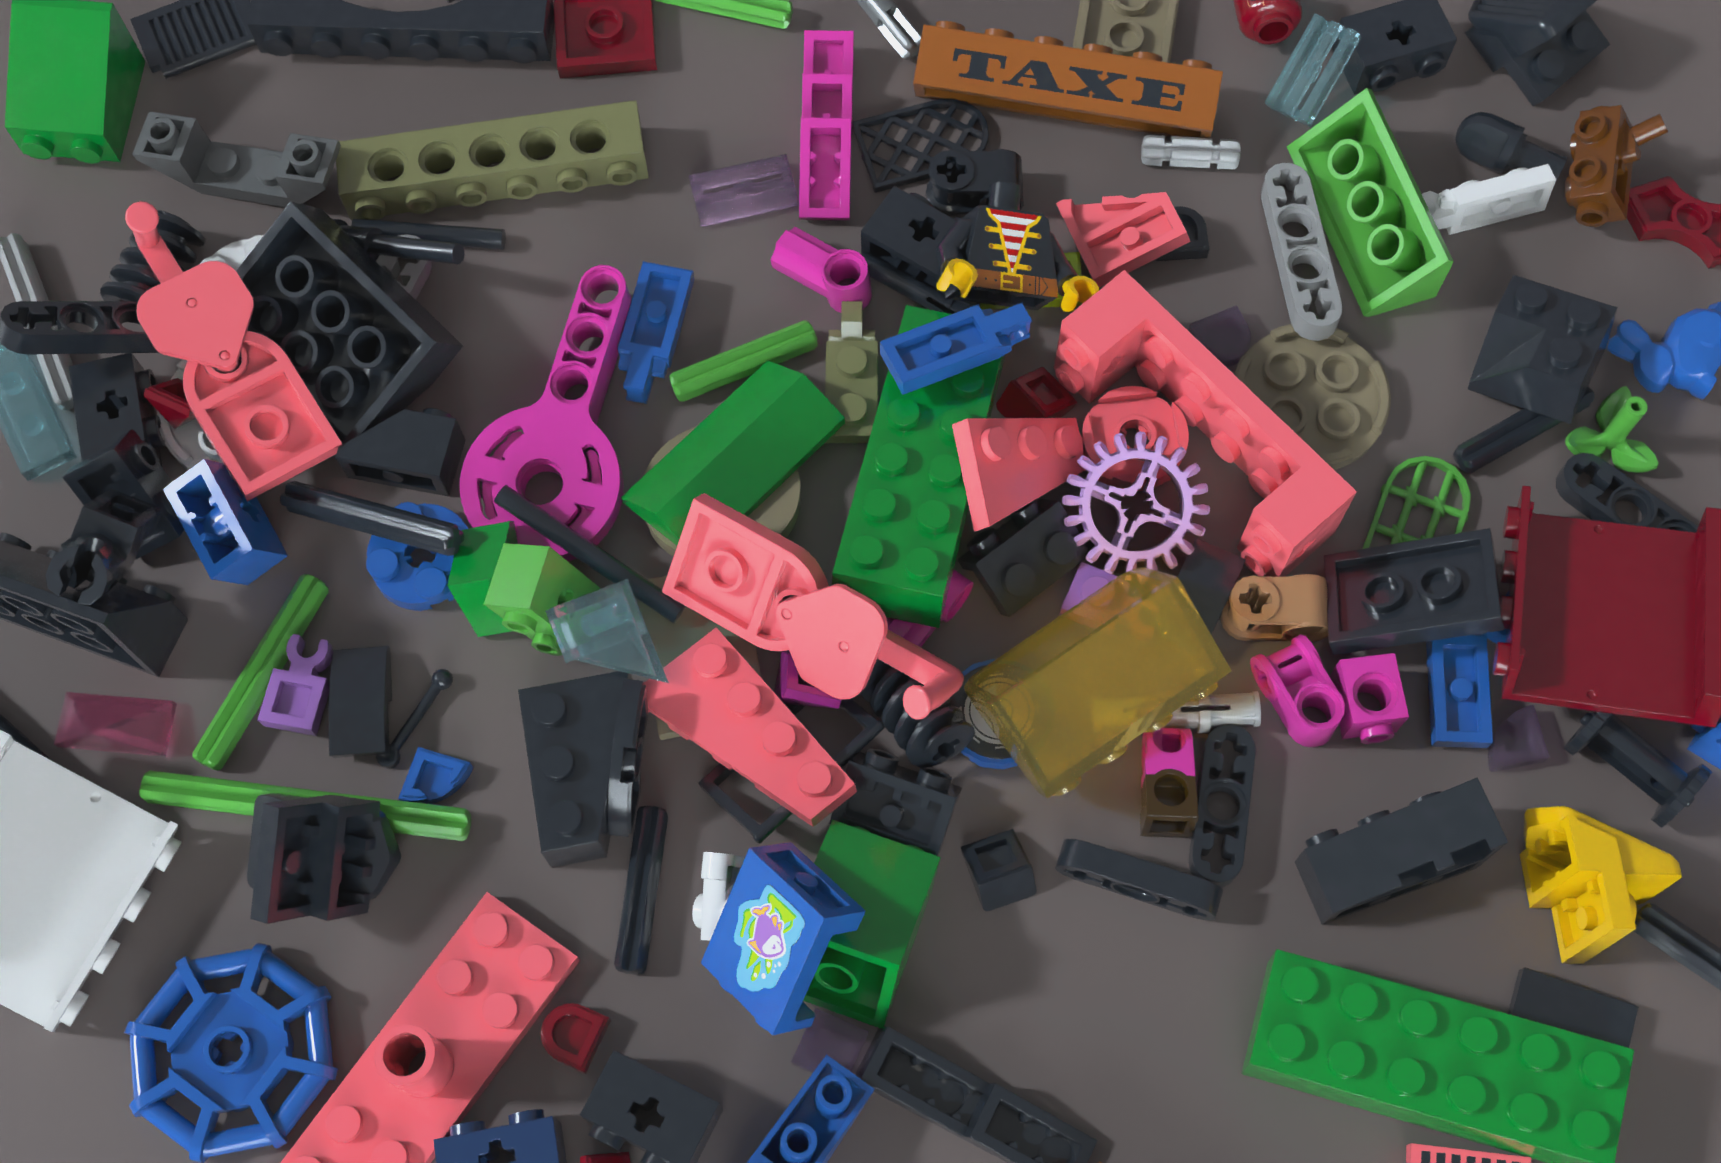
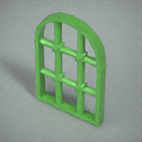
(1413, 498)

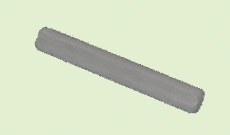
(28, 287)

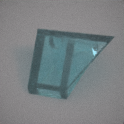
(606, 632)

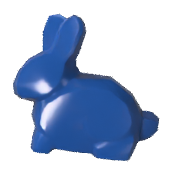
(1684, 356)

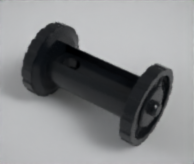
(1639, 763)

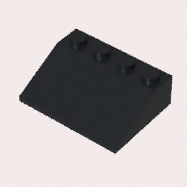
(342, 321)
(121, 626)

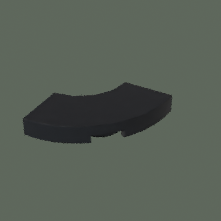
(627, 758)

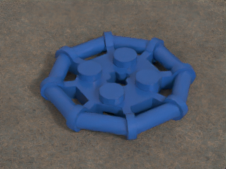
(238, 1084)

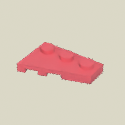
(1014, 462)

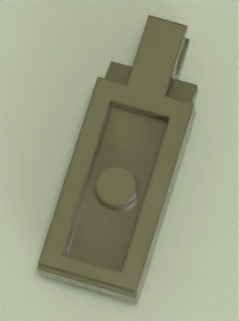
(852, 375)

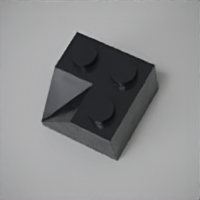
(1542, 348)

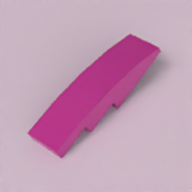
(826, 125)

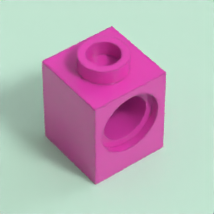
(1376, 676)

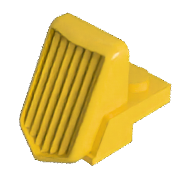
(1589, 878)

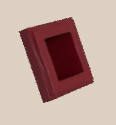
(1035, 396)

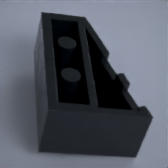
(569, 761)
(1400, 851)

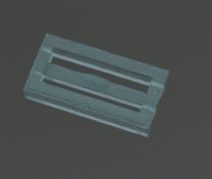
(1306, 65)

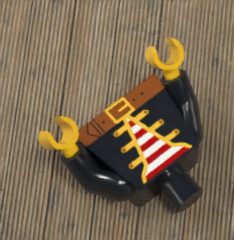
(1008, 257)

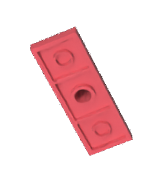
(468, 1020)

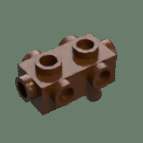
(1603, 162)

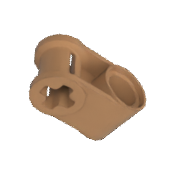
(1283, 607)

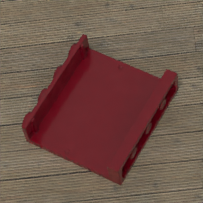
(1612, 616)

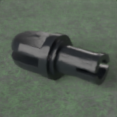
(1502, 145)

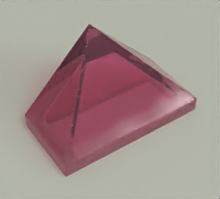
(115, 724)

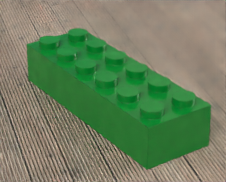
(912, 491)
(1438, 1062)

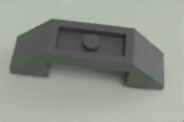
(251, 174)

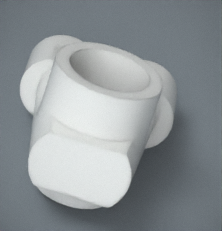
(719, 876)

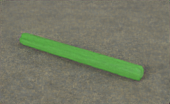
(240, 798)

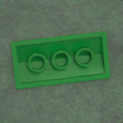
(738, 449)

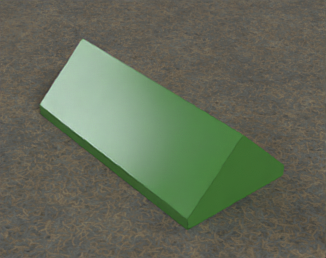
(1372, 208)

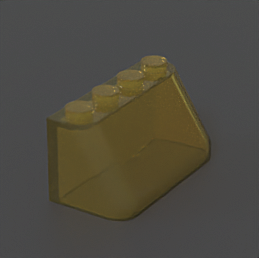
(1098, 678)

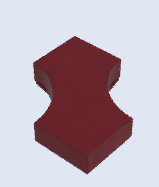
(1668, 213)

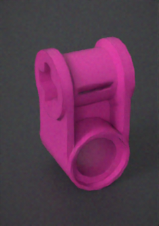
(1298, 680)

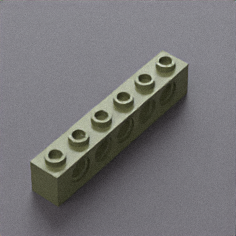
(470, 147)

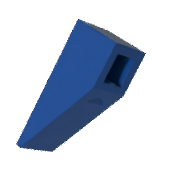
(816, 1117)

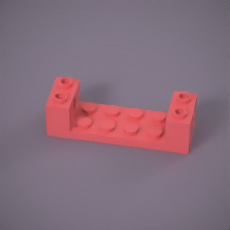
(1300, 490)

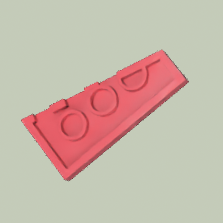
(747, 728)

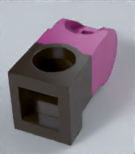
(1168, 784)

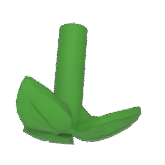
(1616, 418)

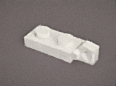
(1491, 200)

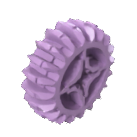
(1153, 461)

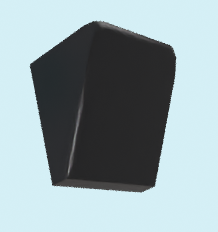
(999, 870)

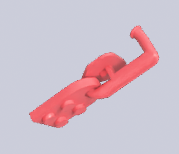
(251, 412)
(743, 581)

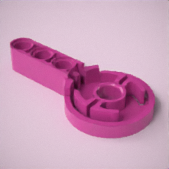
(559, 428)

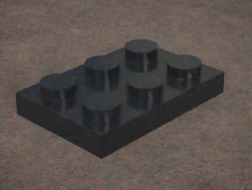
(1413, 592)

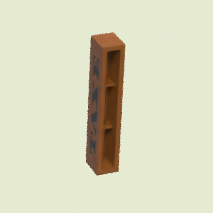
(1067, 81)

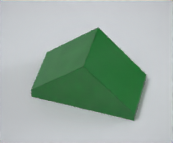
(473, 572)

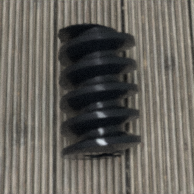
(135, 275)
(925, 740)

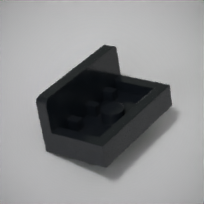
(1024, 554)

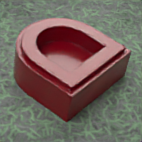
(573, 1035)

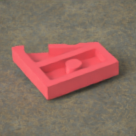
(1123, 232)

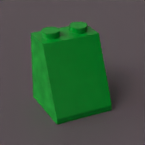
(70, 79)
(893, 887)

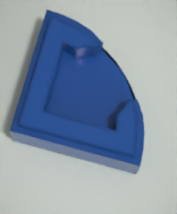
(434, 777)

